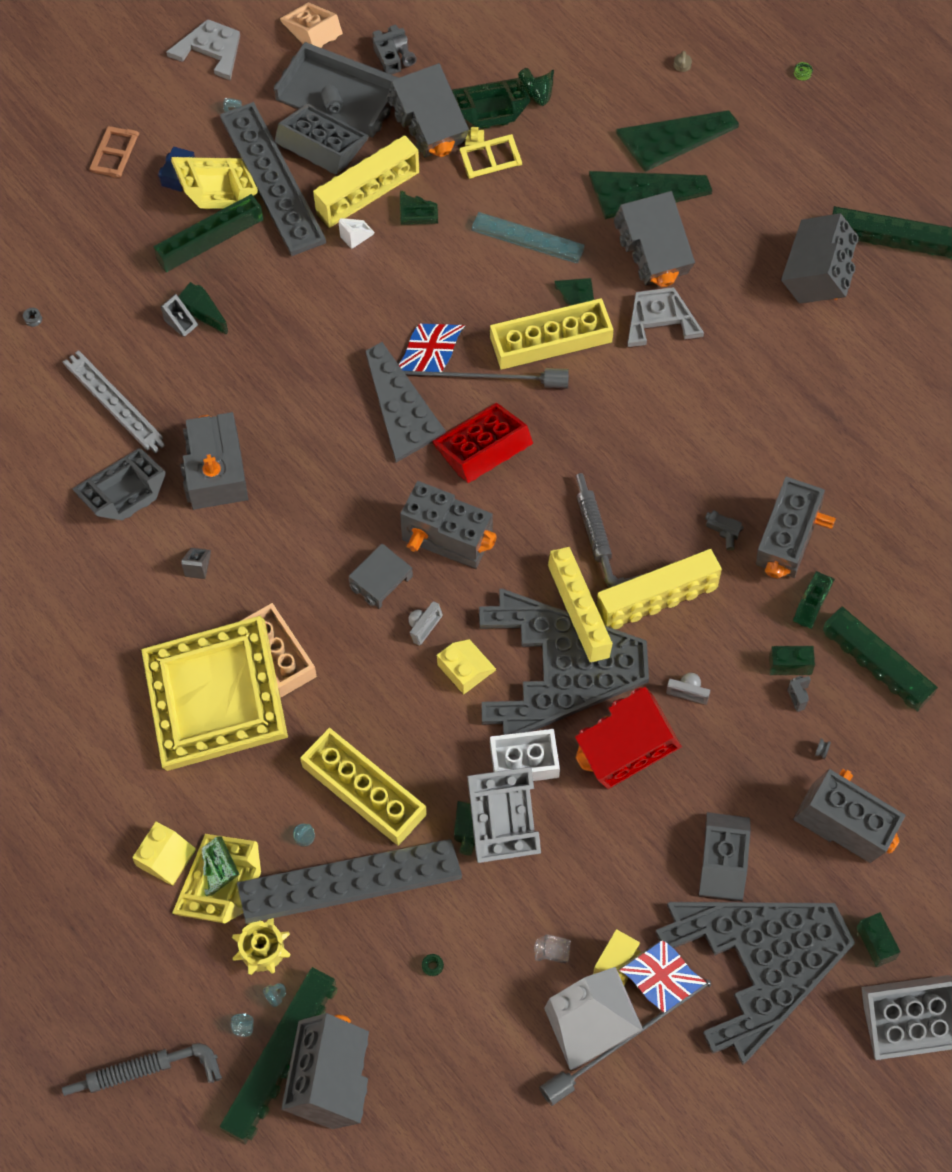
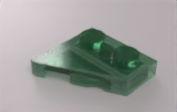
(417, 210)
(575, 290)
(217, 865)

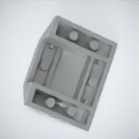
(503, 814)
(592, 1017)

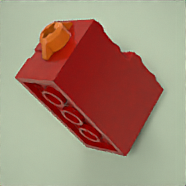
(626, 740)

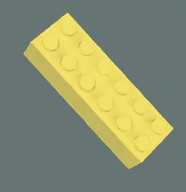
(366, 181)
(551, 333)
(659, 589)
(363, 786)

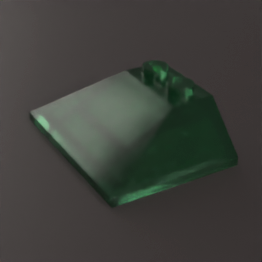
(492, 102)

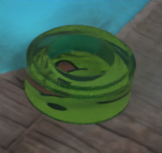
(803, 71)

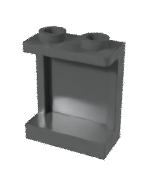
(379, 575)

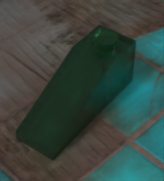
(202, 307)
(813, 600)

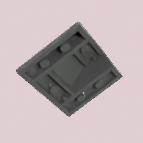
(122, 486)

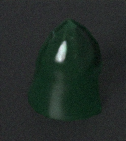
(538, 88)

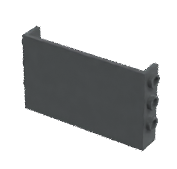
(360, 87)

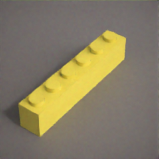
(580, 604)

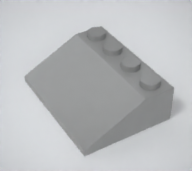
(909, 1016)

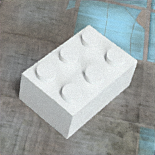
(524, 750)

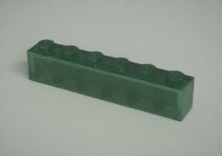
(208, 233)
(879, 659)

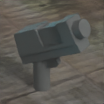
(727, 527)

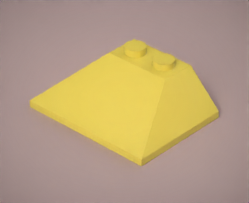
(214, 180)
(226, 902)

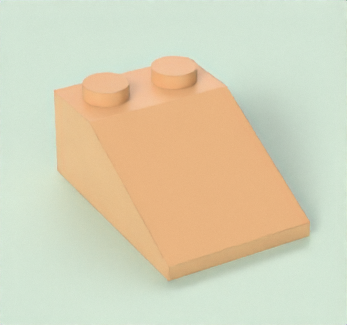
(313, 24)

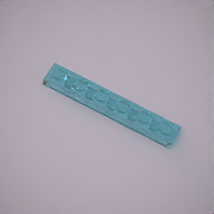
(528, 237)

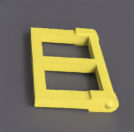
(486, 144)

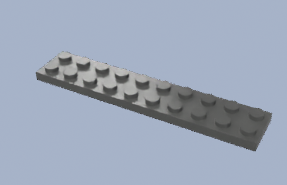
(273, 179)
(348, 881)

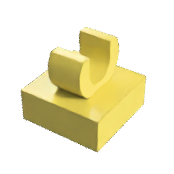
(474, 136)

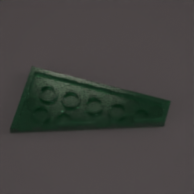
(665, 140)
(625, 187)

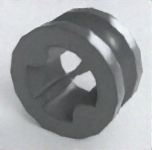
(32, 322)
(822, 749)

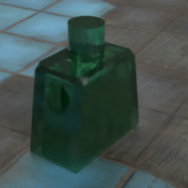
(464, 828)

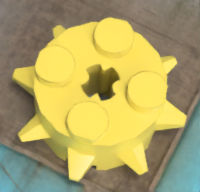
(264, 958)

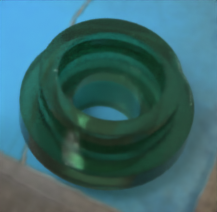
(432, 958)

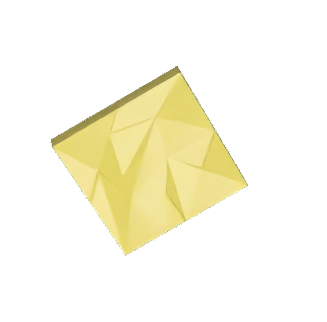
(214, 693)

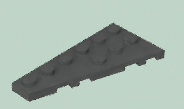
(404, 411)

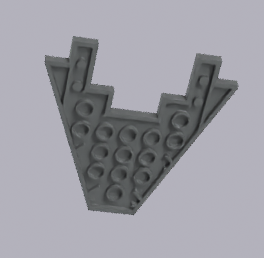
(569, 677)
(782, 950)

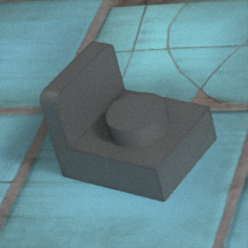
(798, 693)

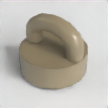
(682, 62)

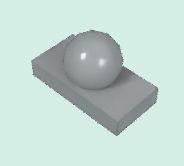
(424, 622)
(688, 688)

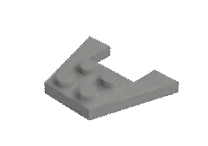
(212, 40)
(657, 309)

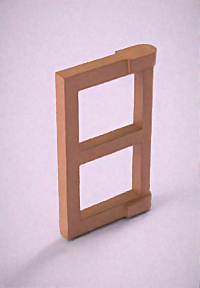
(103, 149)

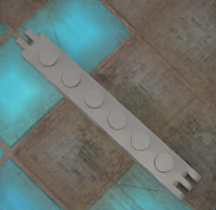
(114, 402)

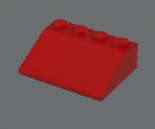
(483, 442)

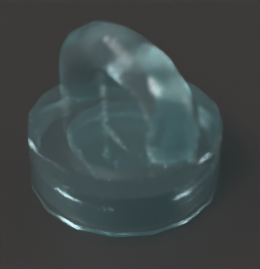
(231, 103)
(304, 834)
(272, 995)
(242, 1025)

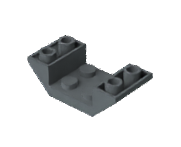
(725, 856)

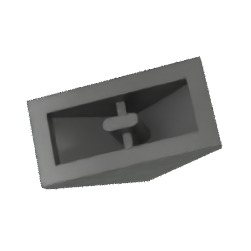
(178, 316)
(196, 563)

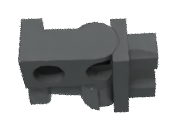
(388, 45)

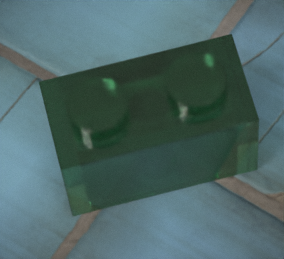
(791, 660)
(878, 939)

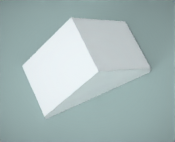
(354, 231)

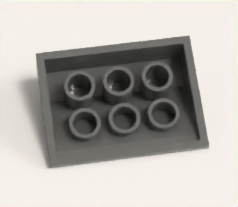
(320, 138)

